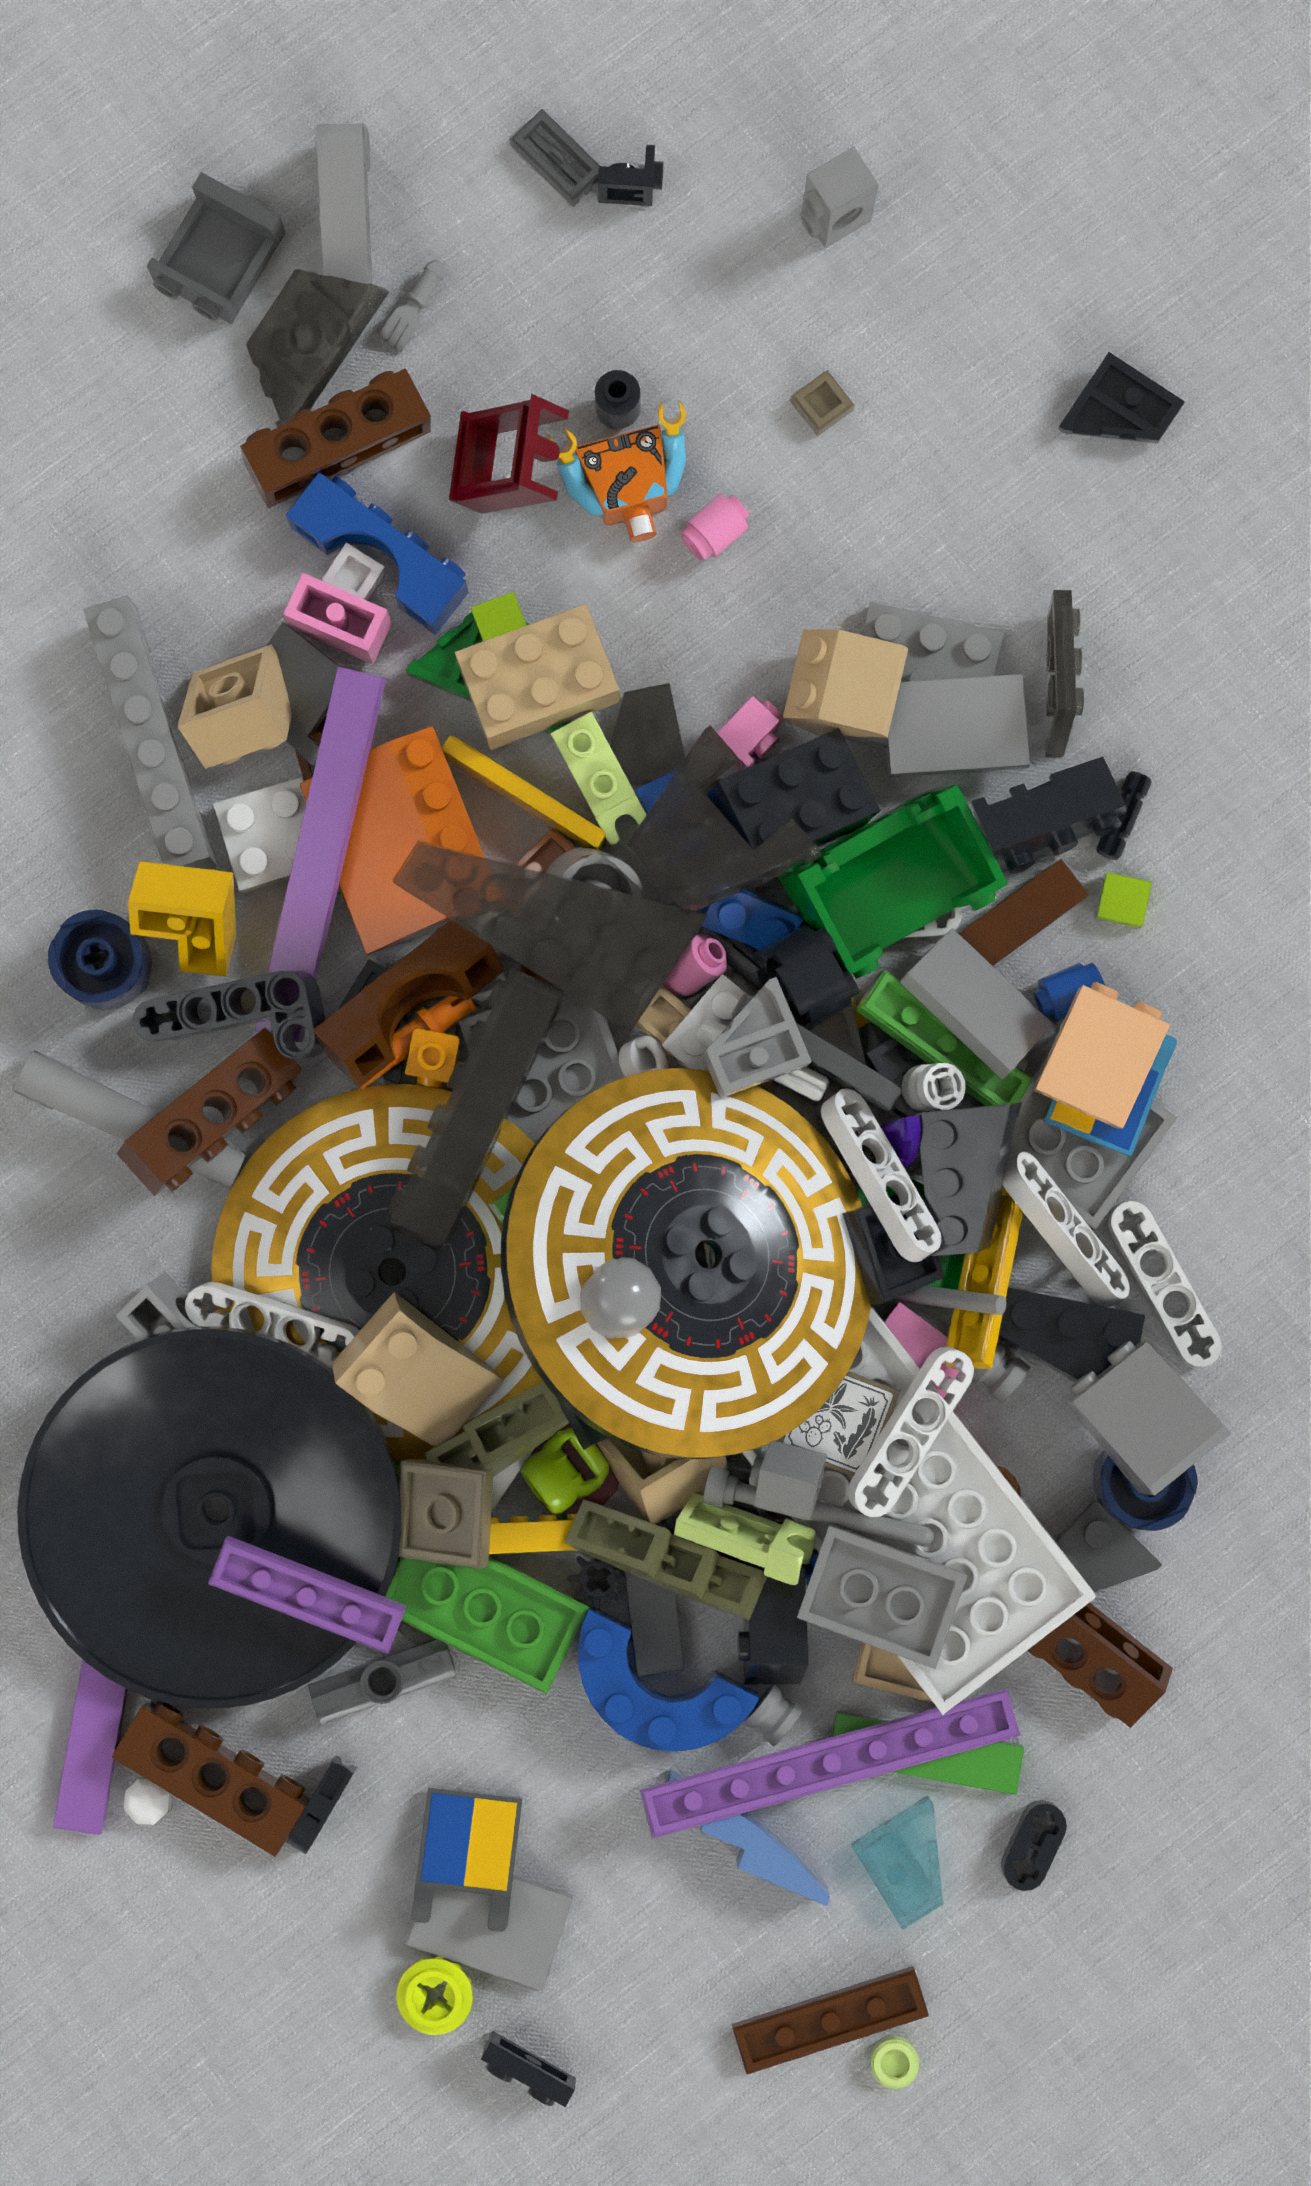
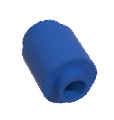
(1060, 988)

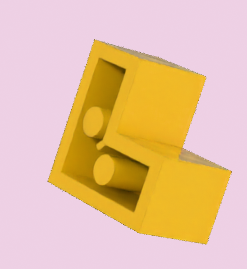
(186, 907)

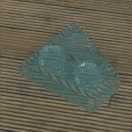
(905, 1862)

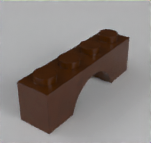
(445, 964)

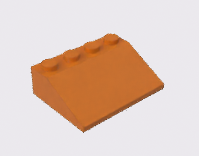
(402, 800)

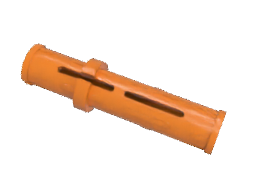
(436, 1018)

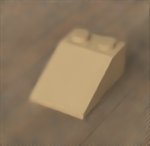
(414, 1373)

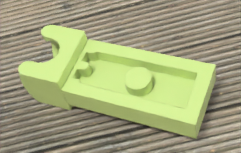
(598, 774)
(748, 1537)

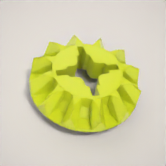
(439, 2016)

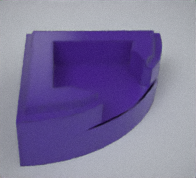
(904, 1138)

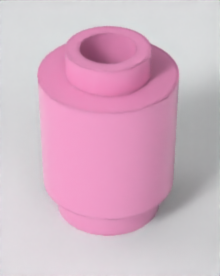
(715, 527)
(697, 966)

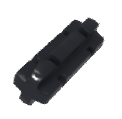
(1135, 788)

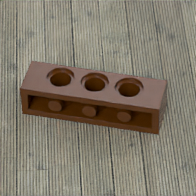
(364, 440)
(148, 1149)
(1102, 1645)
(143, 1753)

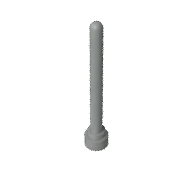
(726, 1488)

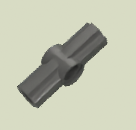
(352, 1689)

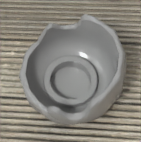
(620, 1298)

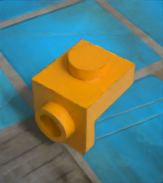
(432, 1057)

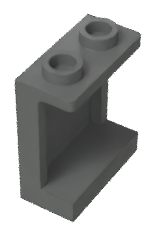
(218, 250)

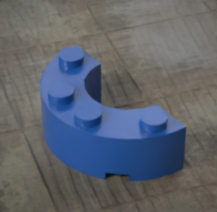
(649, 1716)

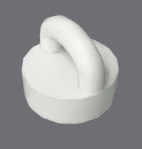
(641, 1056)

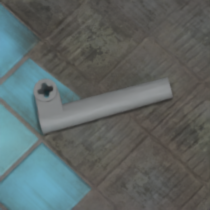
(82, 1098)

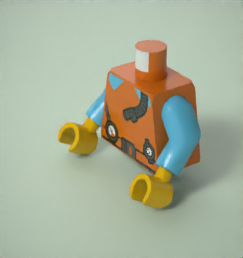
(627, 473)

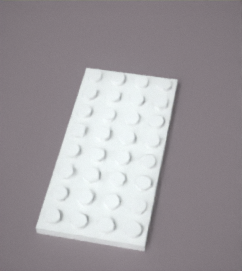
(1016, 1572)

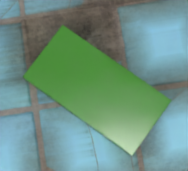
(491, 1615)

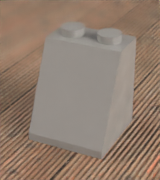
(1145, 1417)

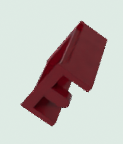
(476, 449)

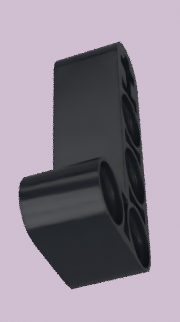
(228, 1011)

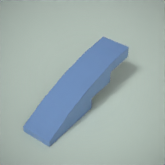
(765, 1854)

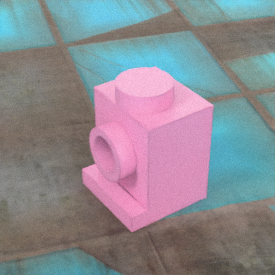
(752, 731)

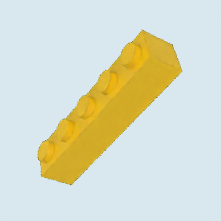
(526, 1536)

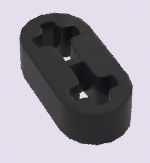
(1044, 1850)

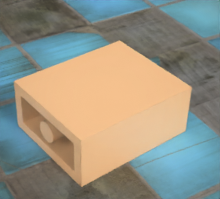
(1102, 1054)

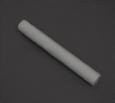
(956, 1299)

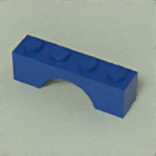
(332, 516)

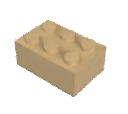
(538, 676)

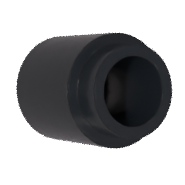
(616, 411)

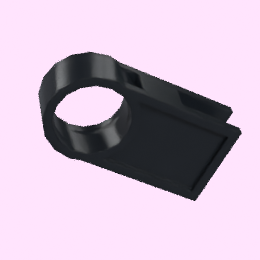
(320, 1805)

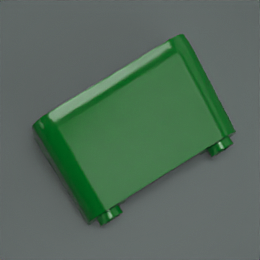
(895, 877)

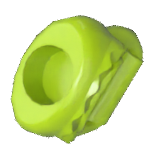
(556, 1479)

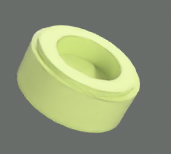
(894, 2062)

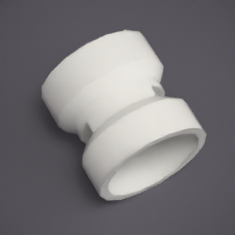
(922, 1088)

